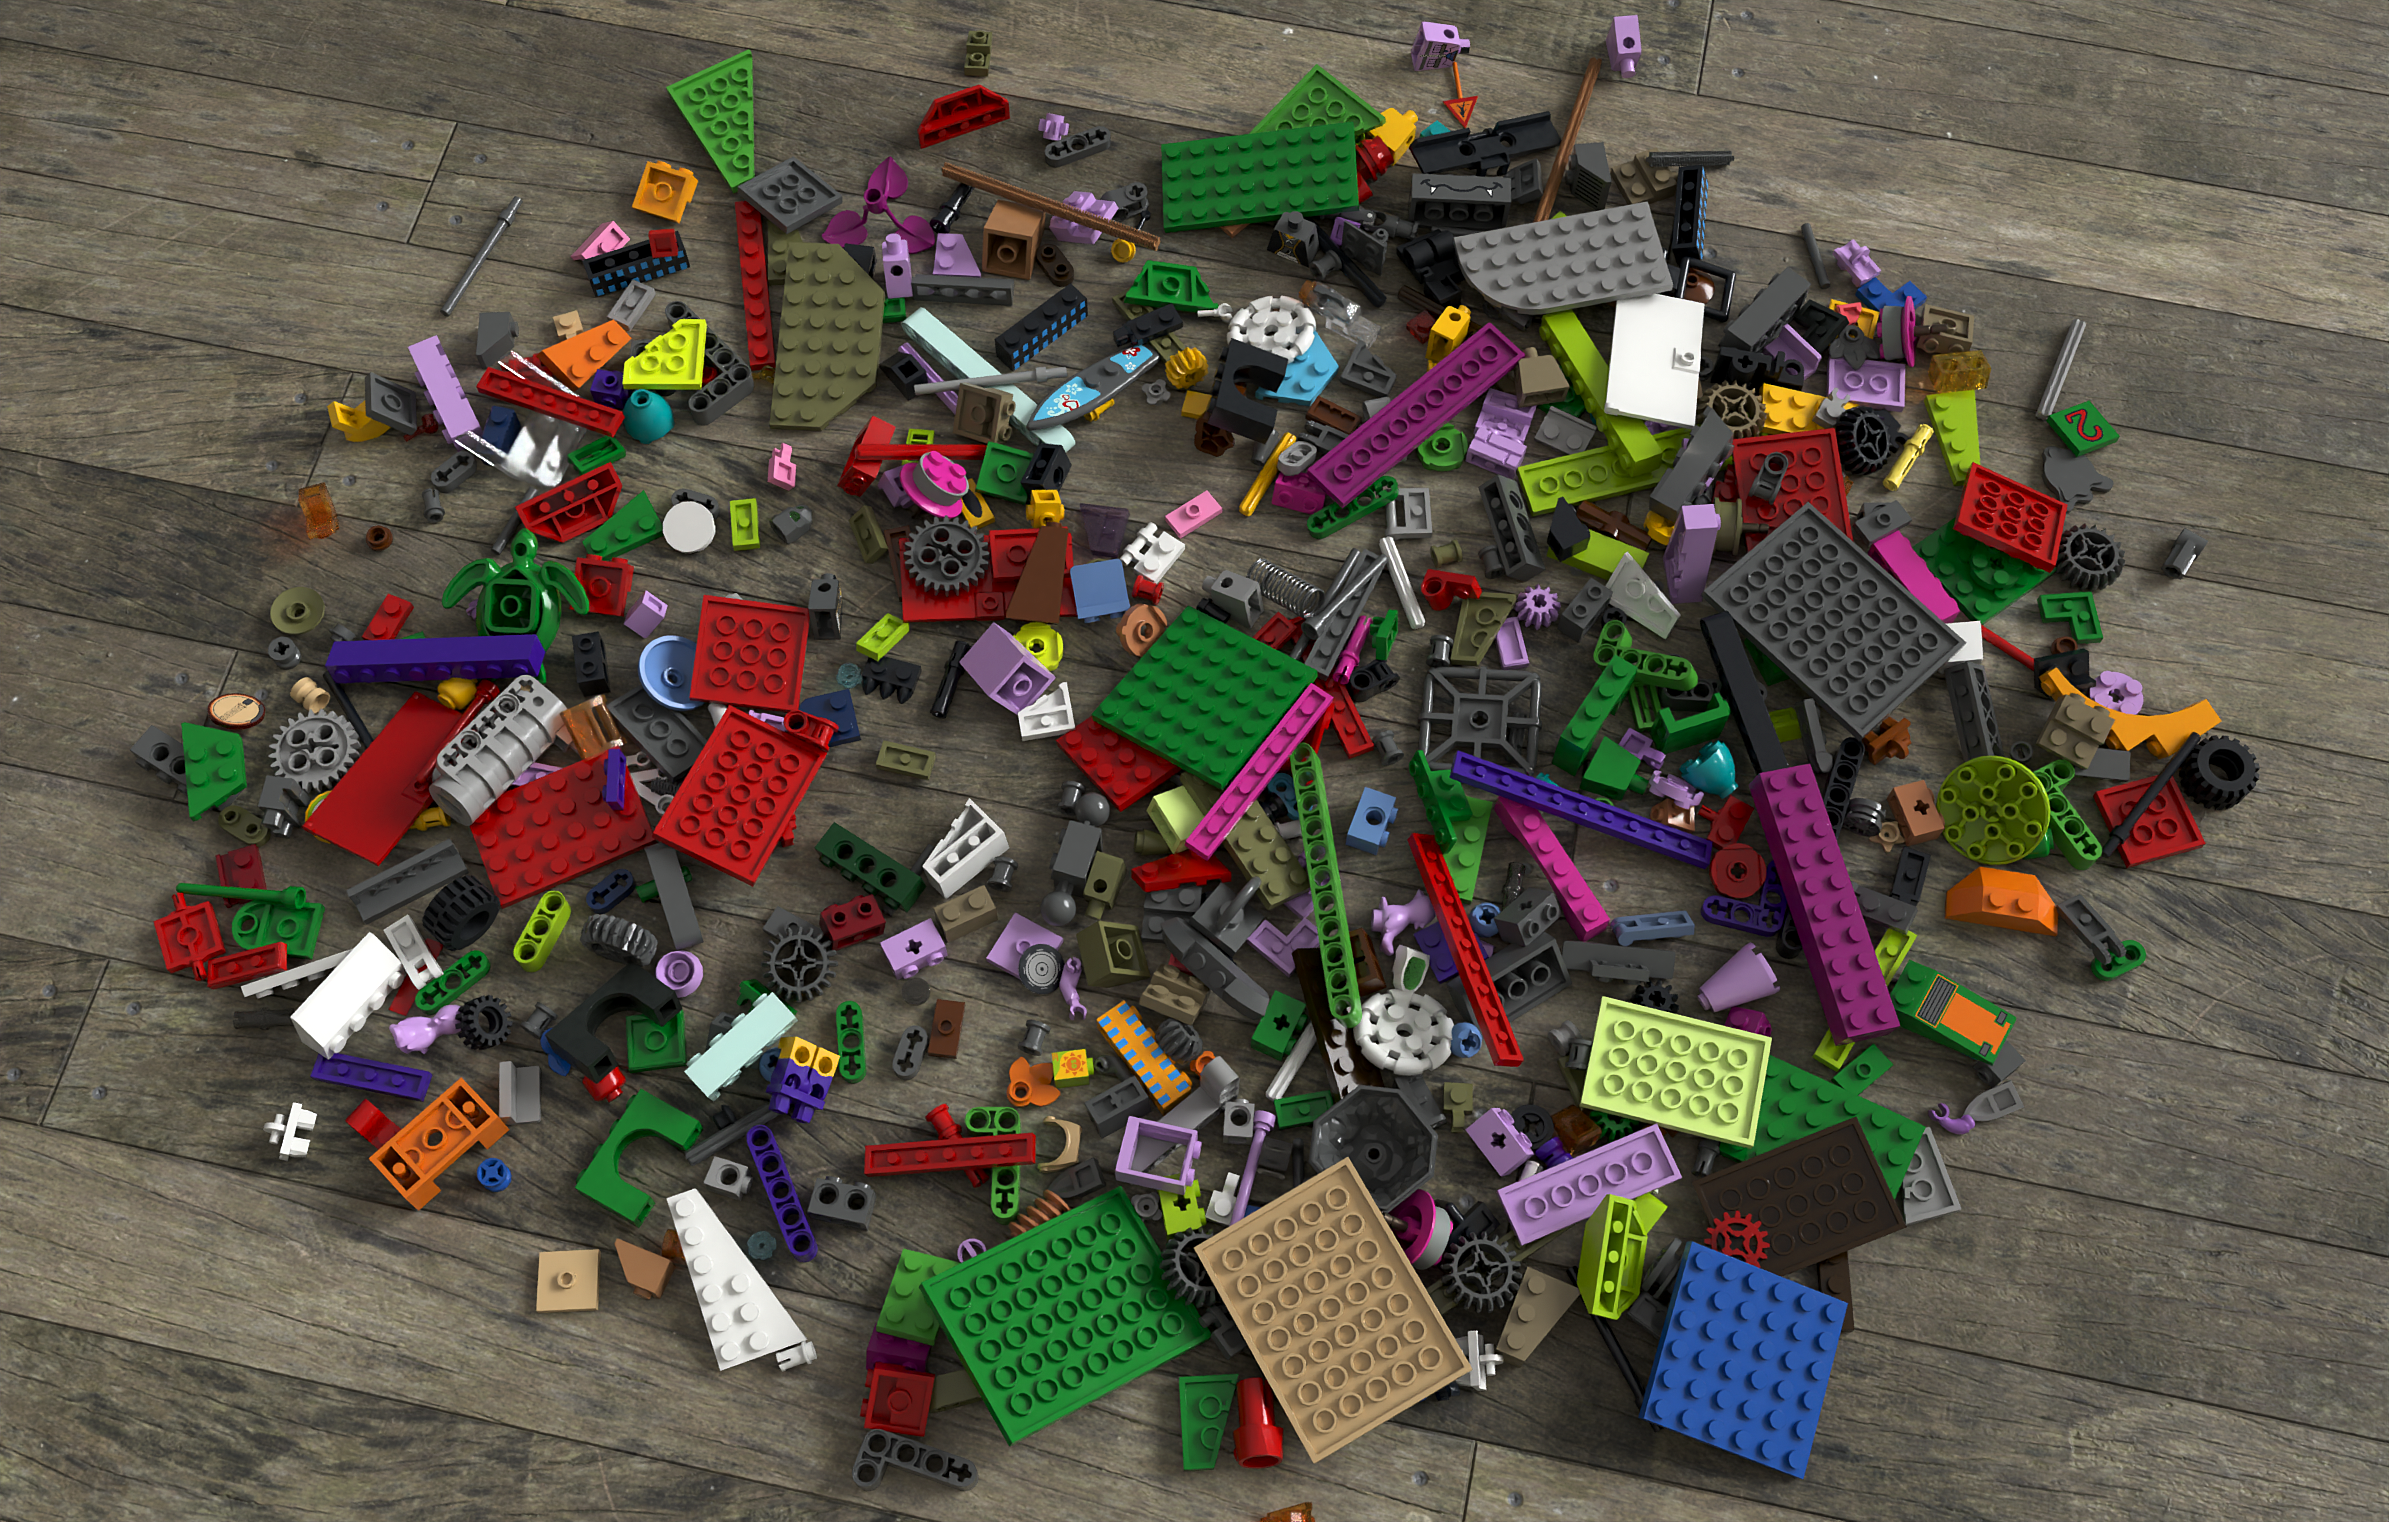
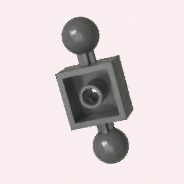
(1075, 858)

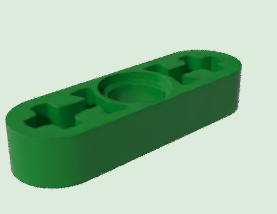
(454, 970)
(844, 1062)

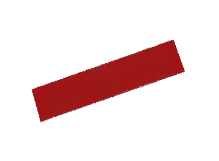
(408, 991)

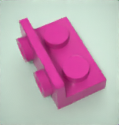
(1298, 493)

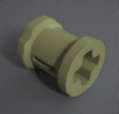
(1446, 553)

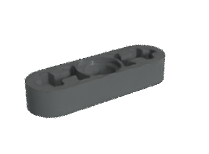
(1074, 155)

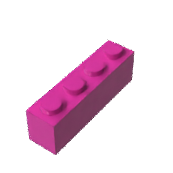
(1902, 563)

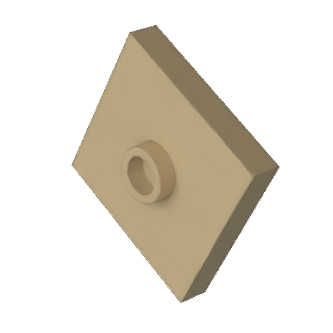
(568, 1281)

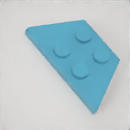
(1305, 376)

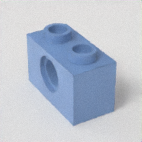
(1372, 806)

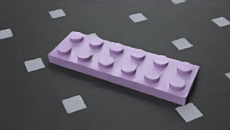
(1577, 1187)

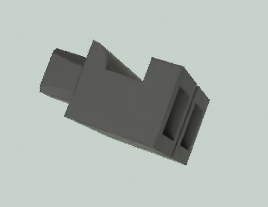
(280, 805)

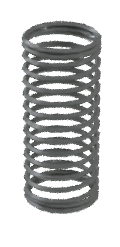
(1268, 577)

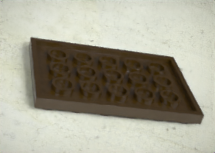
(1809, 1195)

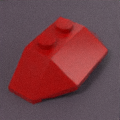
(961, 114)
(573, 505)

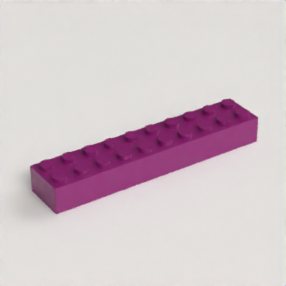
(1823, 905)

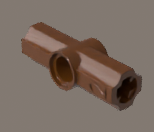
(1613, 525)

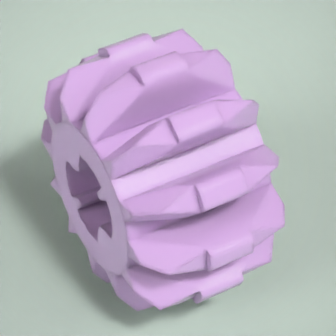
(1541, 598)

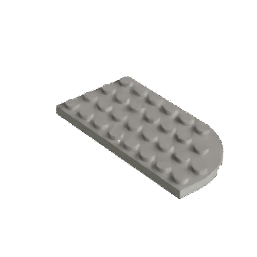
(1567, 261)

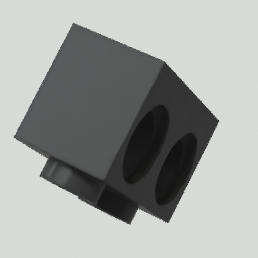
(1585, 610)
(839, 1210)

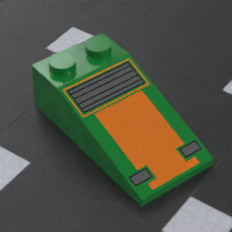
(1950, 1013)

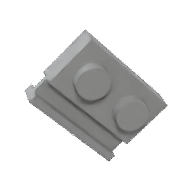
(1564, 432)

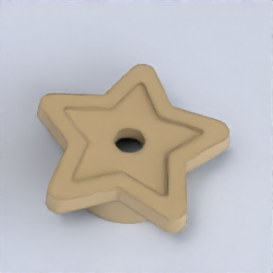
(1892, 830)

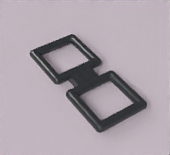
(1679, 279)

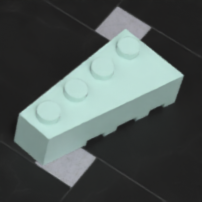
(740, 1045)

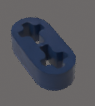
(611, 891)

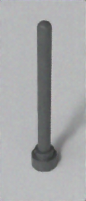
(1315, 625)

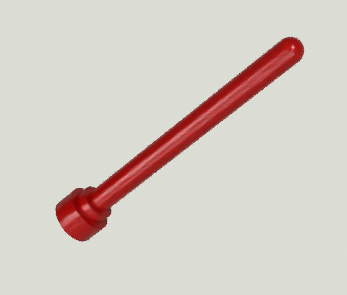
(485, 693)

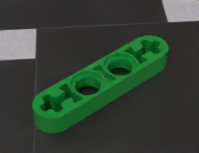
(1355, 510)

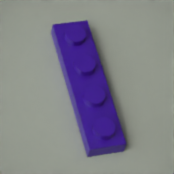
(372, 1076)

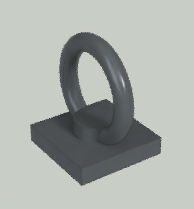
(1228, 916)

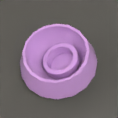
(682, 966)

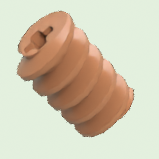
(1045, 1211)

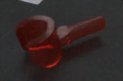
(429, 426)

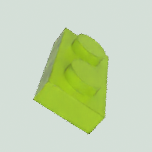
(744, 524)
(882, 637)

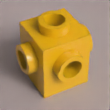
(1044, 508)

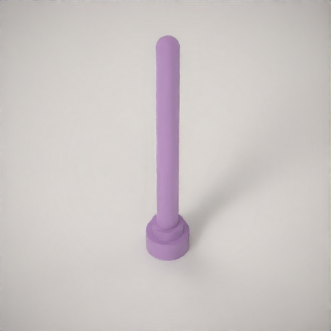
(1262, 1125)

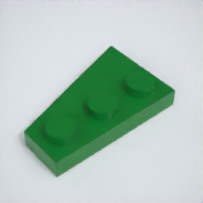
(625, 530)
(1204, 1414)

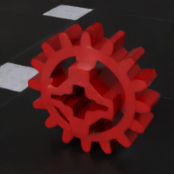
(1750, 1230)

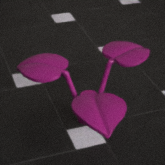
(885, 182)

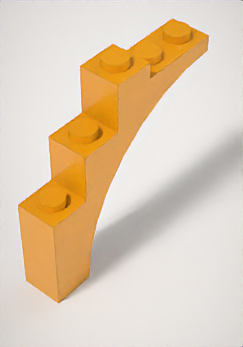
(2162, 732)

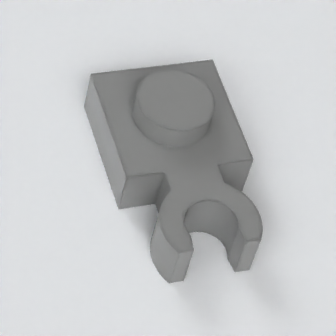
(1830, 410)

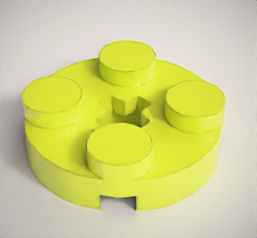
(1046, 638)

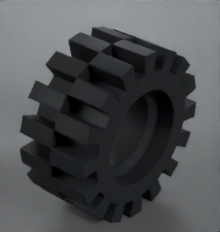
(470, 1025)

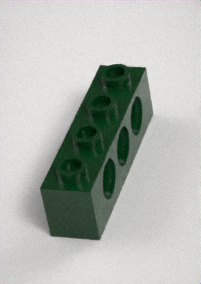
(840, 841)

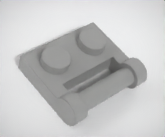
(1416, 514)

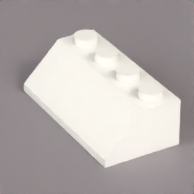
(348, 996)

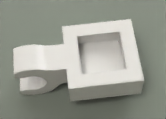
(1223, 1203)

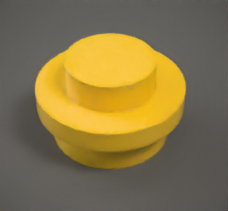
(1123, 250)

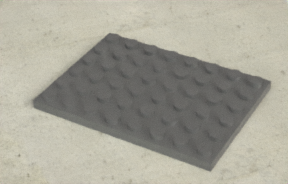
(1834, 620)

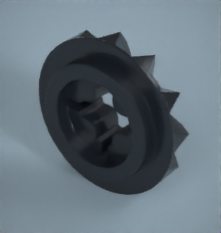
(1534, 1114)

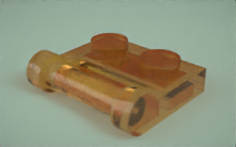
(586, 731)

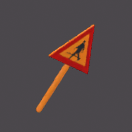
(1461, 107)

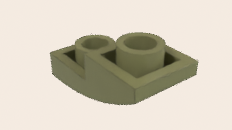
(978, 53)

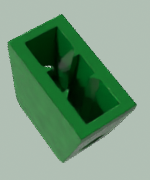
(1613, 772)

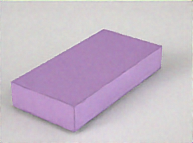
(1511, 645)

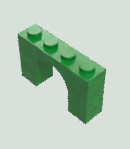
(1601, 701)
(643, 1118)

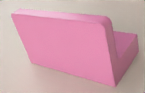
(602, 240)

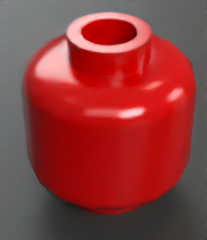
(607, 1088)

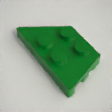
(1170, 283)
(212, 767)

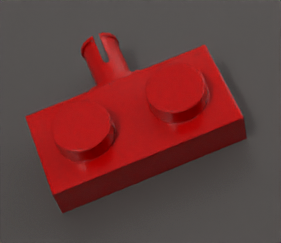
(1727, 822)

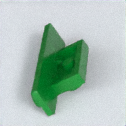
(1442, 799)

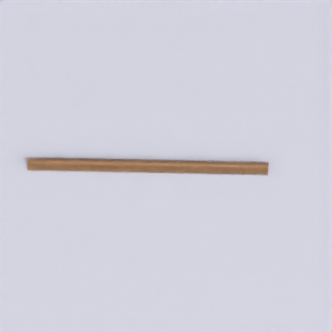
(1568, 140)
(1051, 207)

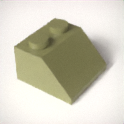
(1112, 954)

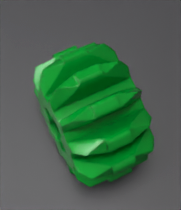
(1610, 1128)

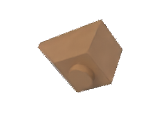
(644, 1270)

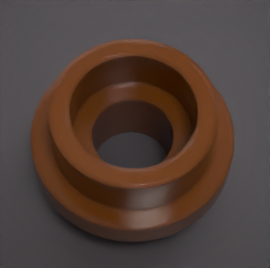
(374, 534)

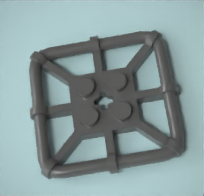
(1492, 708)

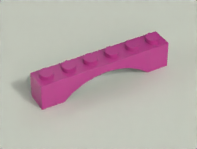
(1574, 895)

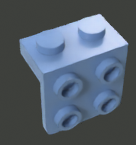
(1099, 590)

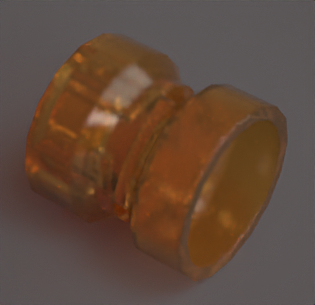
(671, 1245)

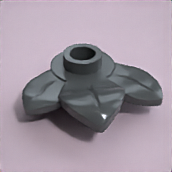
(1853, 349)

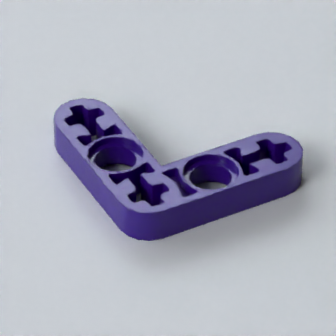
(1756, 913)

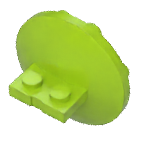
(1993, 810)

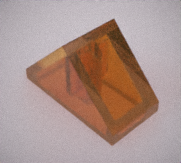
(1575, 1129)

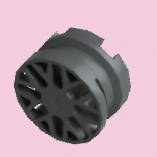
(1865, 816)

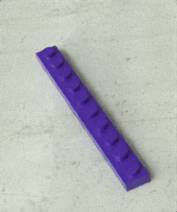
(1581, 809)

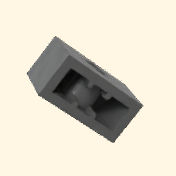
(1527, 916)

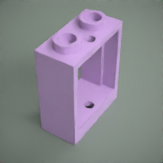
(1161, 1131)

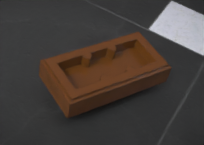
(1333, 415)
(946, 1029)

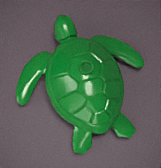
(519, 595)

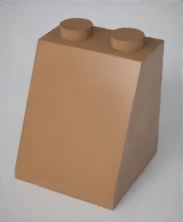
(1012, 239)

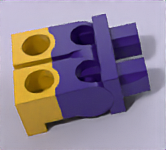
(801, 1078)

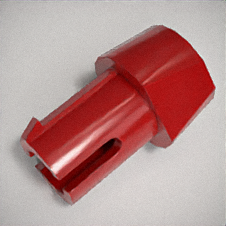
(1258, 1438)

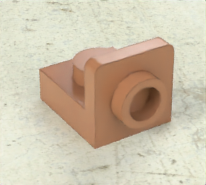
(1674, 816)

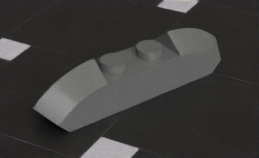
(1214, 968)

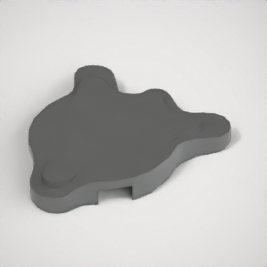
(2072, 477)

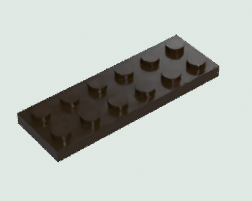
(1340, 1053)

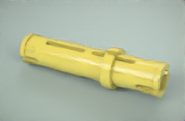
(1912, 450)

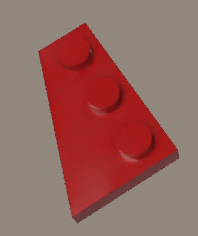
(1177, 869)

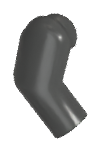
(1112, 1065)

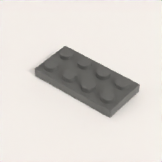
(658, 732)

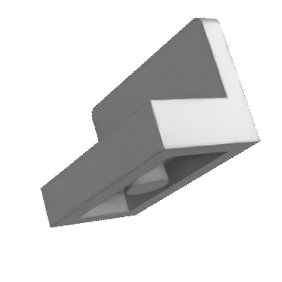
(519, 1094)

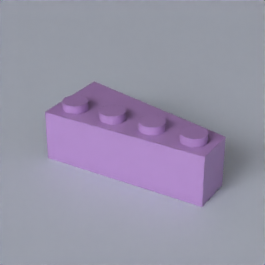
(443, 390)
(1690, 552)

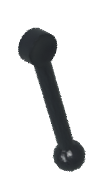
(1145, 216)

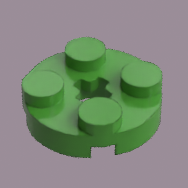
(1443, 460)

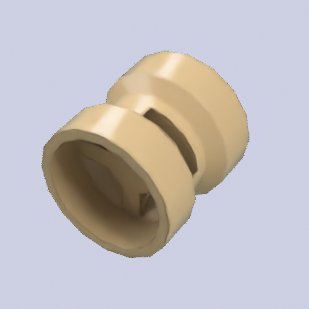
(306, 692)

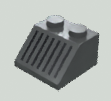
(1589, 174)

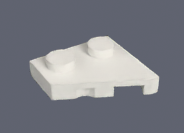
(1048, 716)

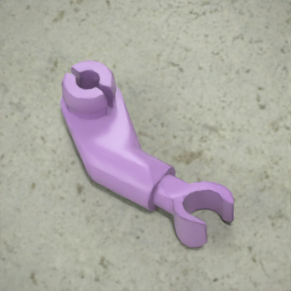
(1068, 983)

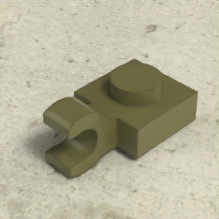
(1457, 1102)

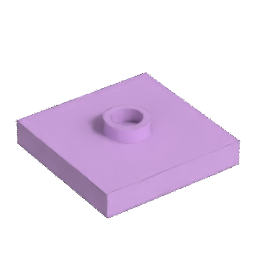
(1017, 938)

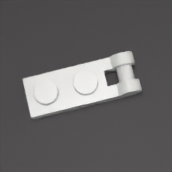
(413, 951)

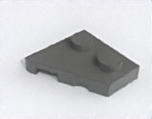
(1368, 372)

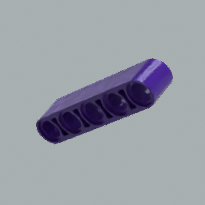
(781, 1179)

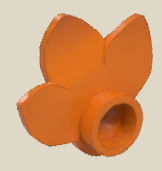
(1034, 1081)

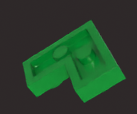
(2076, 609)

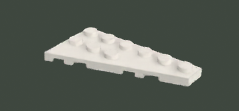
(733, 1297)

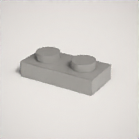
(631, 304)

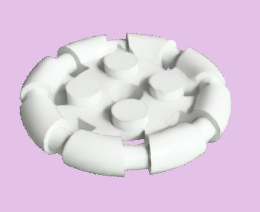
(1282, 322)
(1402, 1017)

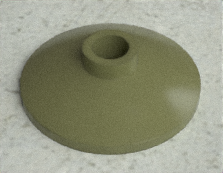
(293, 602)

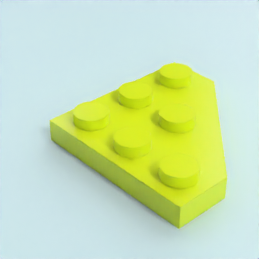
(670, 360)

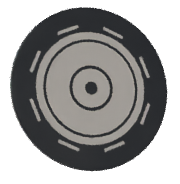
(1041, 968)

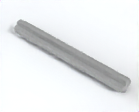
(2060, 369)

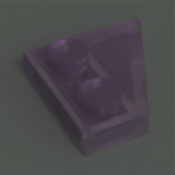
(1104, 528)

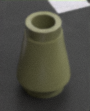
(1150, 843)

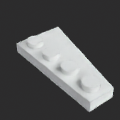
(290, 978)

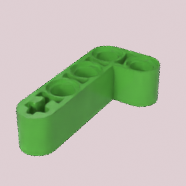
(1675, 673)
(2088, 848)
(993, 1118)

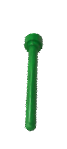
(292, 897)

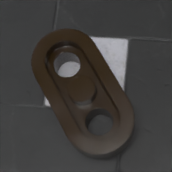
(1053, 263)

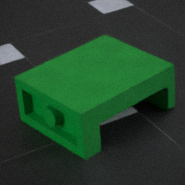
(1676, 735)

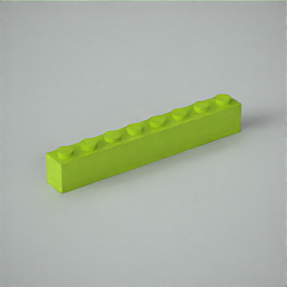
(1589, 374)

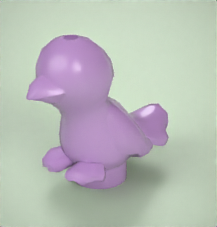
(1393, 919)
(421, 1032)

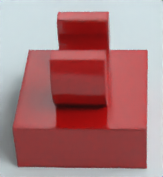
(663, 243)

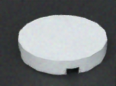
(689, 527)

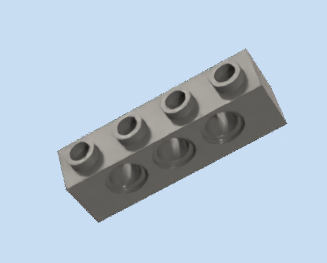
(1511, 528)
(154, 747)

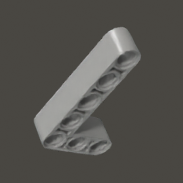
(1217, 1086)

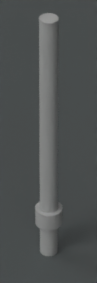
(1040, 375)

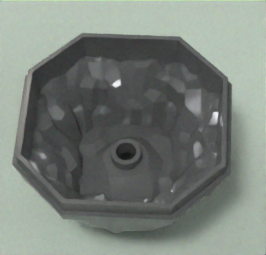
(1380, 1122)

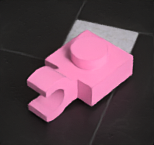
(781, 470)

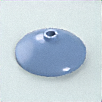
(672, 659)

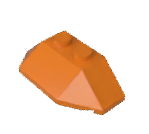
(2003, 901)

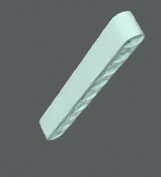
(966, 363)

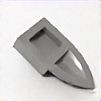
(1994, 1103)

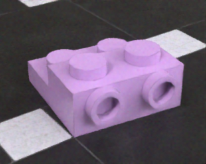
(1073, 232)

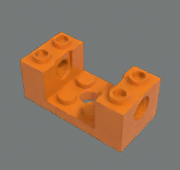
(414, 1164)

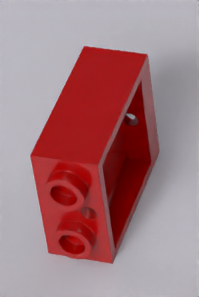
(861, 473)

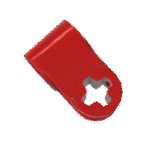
(815, 730)

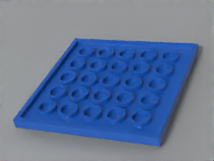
(1743, 1360)

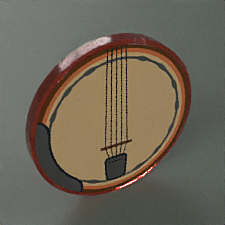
(236, 711)

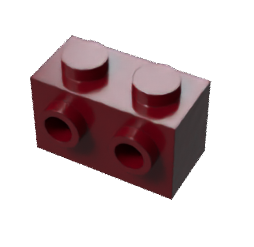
(852, 922)

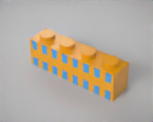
(1144, 1057)

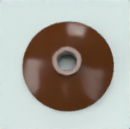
(1700, 289)

